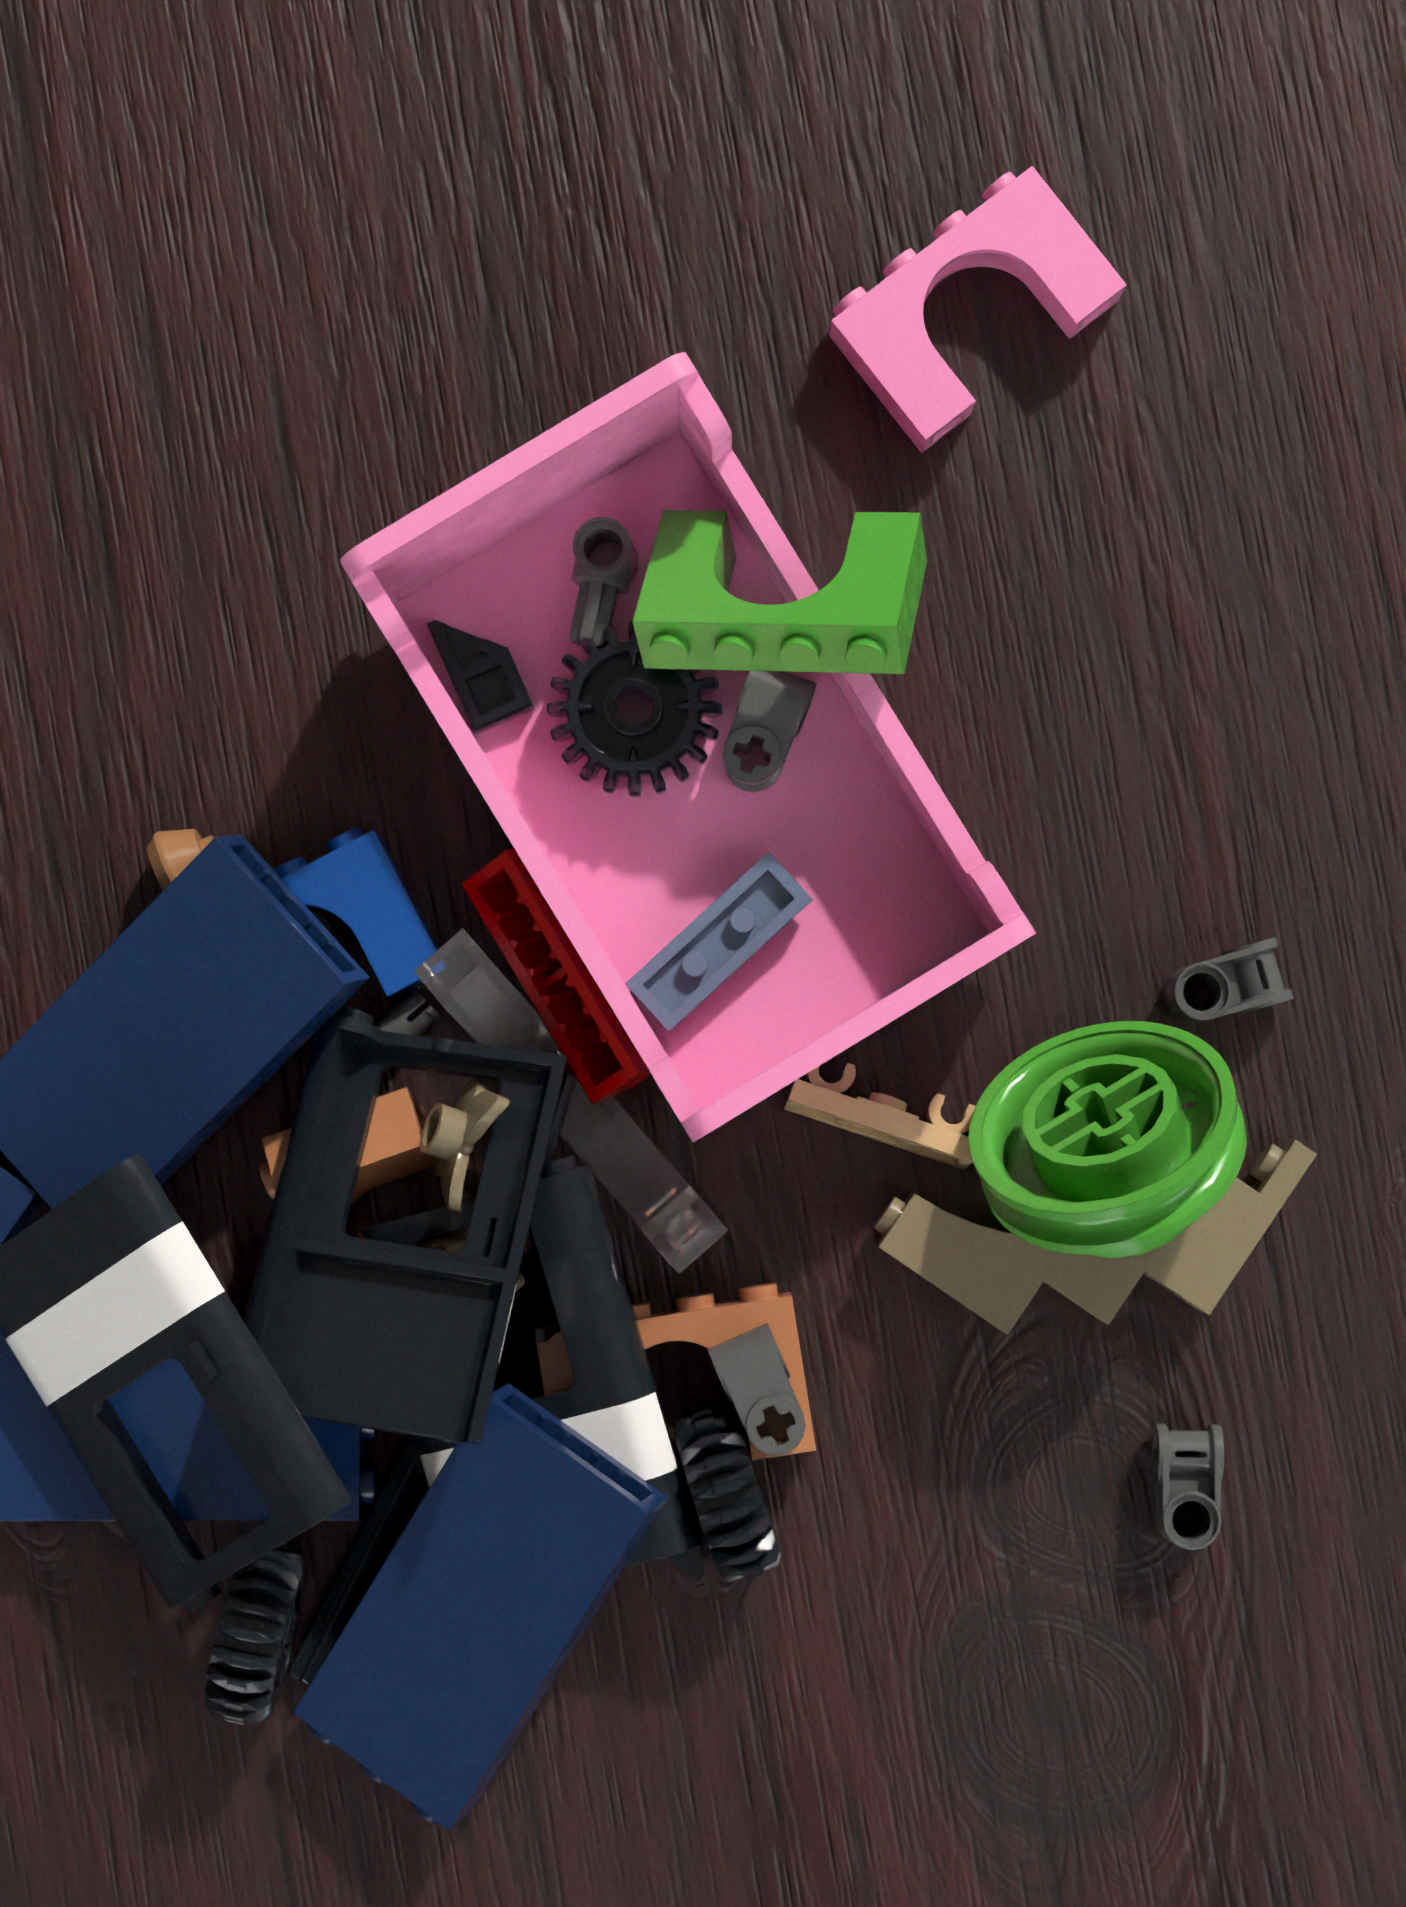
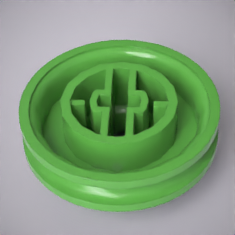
(1092, 1143)

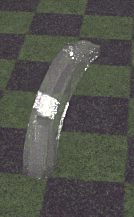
(600, 1132)

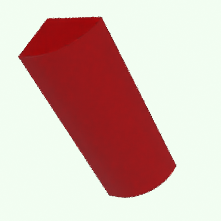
(555, 978)

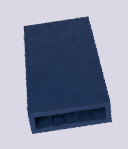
(171, 1026)
(176, 1438)
(479, 1607)

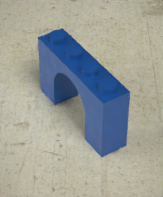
(371, 897)

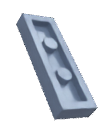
(719, 941)

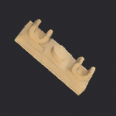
(883, 1118)

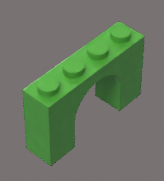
(849, 626)

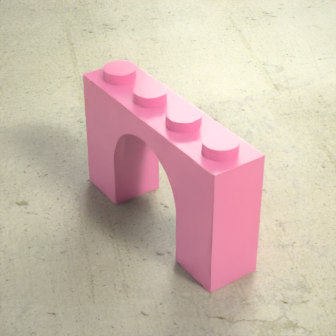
(1014, 230)

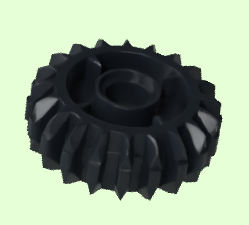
(625, 748)
(727, 1492)

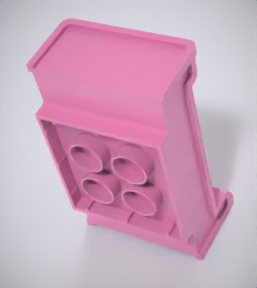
(852, 817)

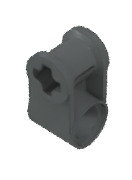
(766, 716)
(1237, 982)
(757, 1379)
(1188, 1479)

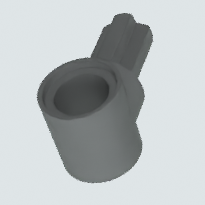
(599, 583)

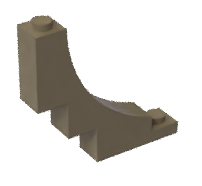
(1001, 1273)

